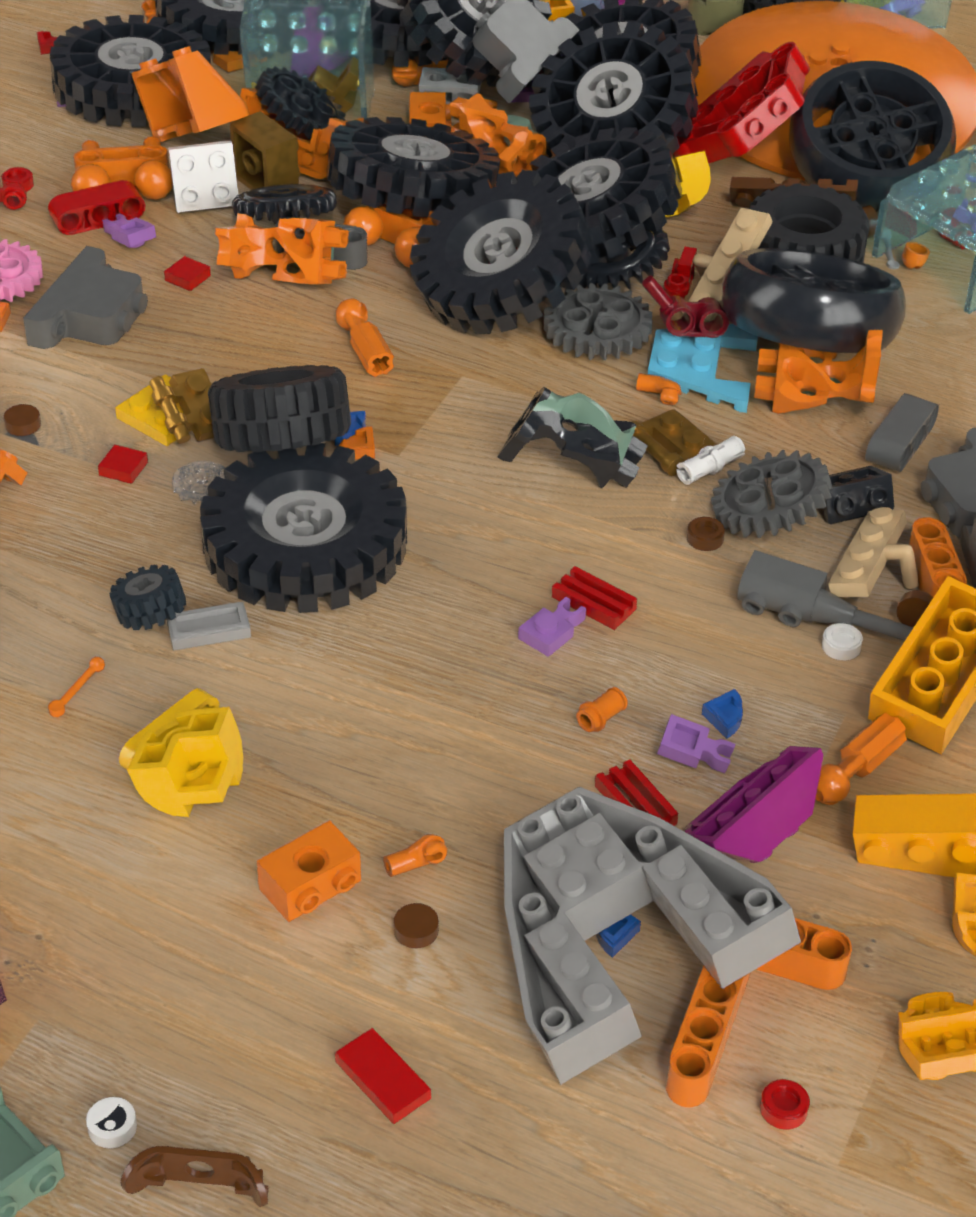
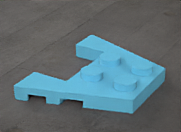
(694, 364)

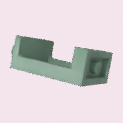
(25, 1164)

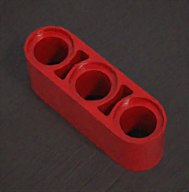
(82, 206)

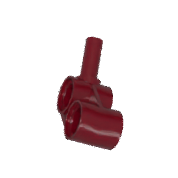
(692, 321)

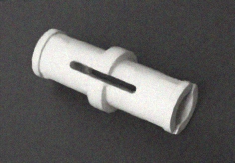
(710, 460)

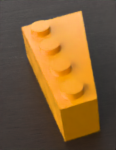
(917, 832)

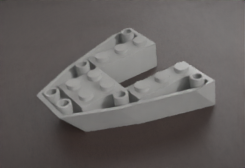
(590, 866)

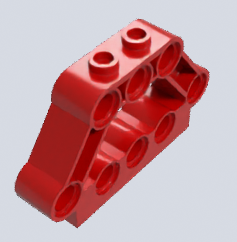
(748, 105)

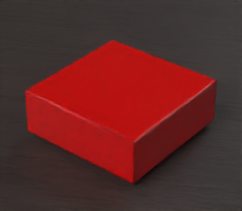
(187, 273)
(123, 464)

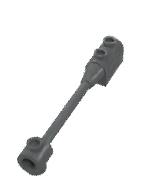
(801, 592)

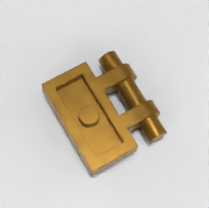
(191, 392)

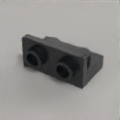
(857, 493)

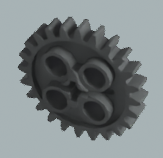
(613, 317)
(797, 488)

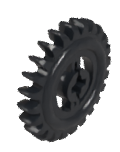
(285, 201)
(628, 264)

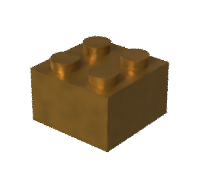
(264, 152)

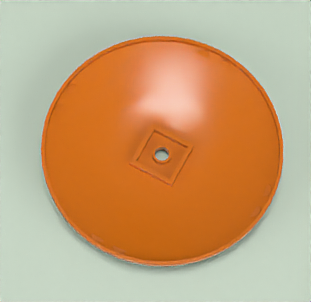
(831, 37)

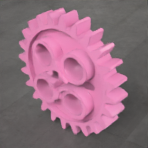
(18, 270)

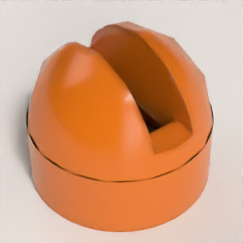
(915, 255)

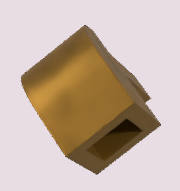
(342, 87)

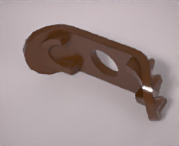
(170, 1163)

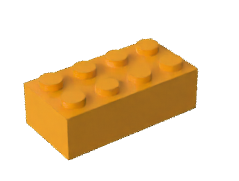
(934, 671)

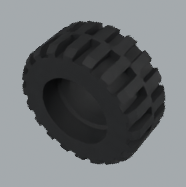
(814, 221)
(279, 408)

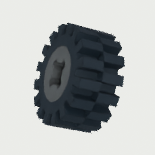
(148, 597)

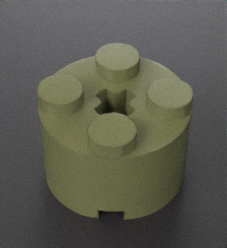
(713, 14)

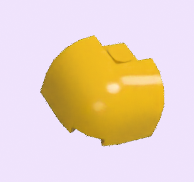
(694, 178)
(188, 761)

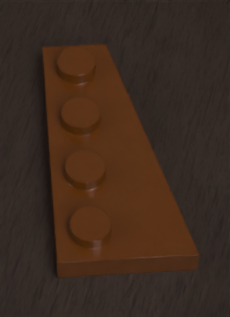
(746, 189)

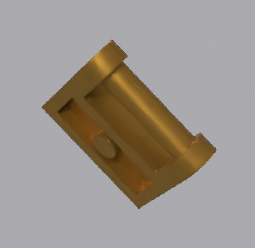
(671, 439)

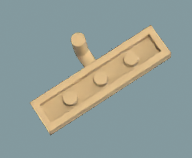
(744, 234)
(869, 552)

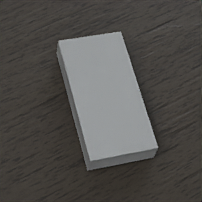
(209, 626)

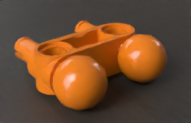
(142, 165)
(392, 227)

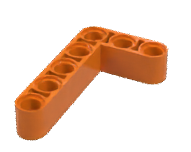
(816, 961)

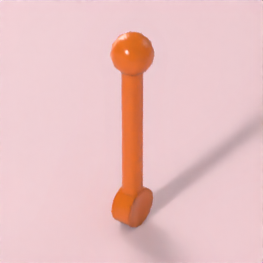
(57, 707)

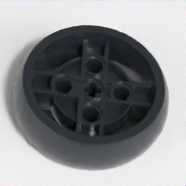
(874, 130)
(812, 299)

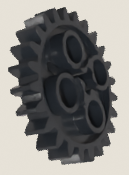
(297, 101)

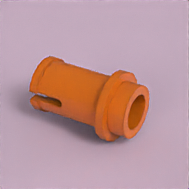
(593, 715)

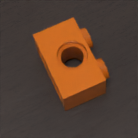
(430, 107)
(309, 871)

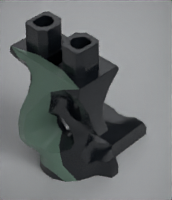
(598, 441)

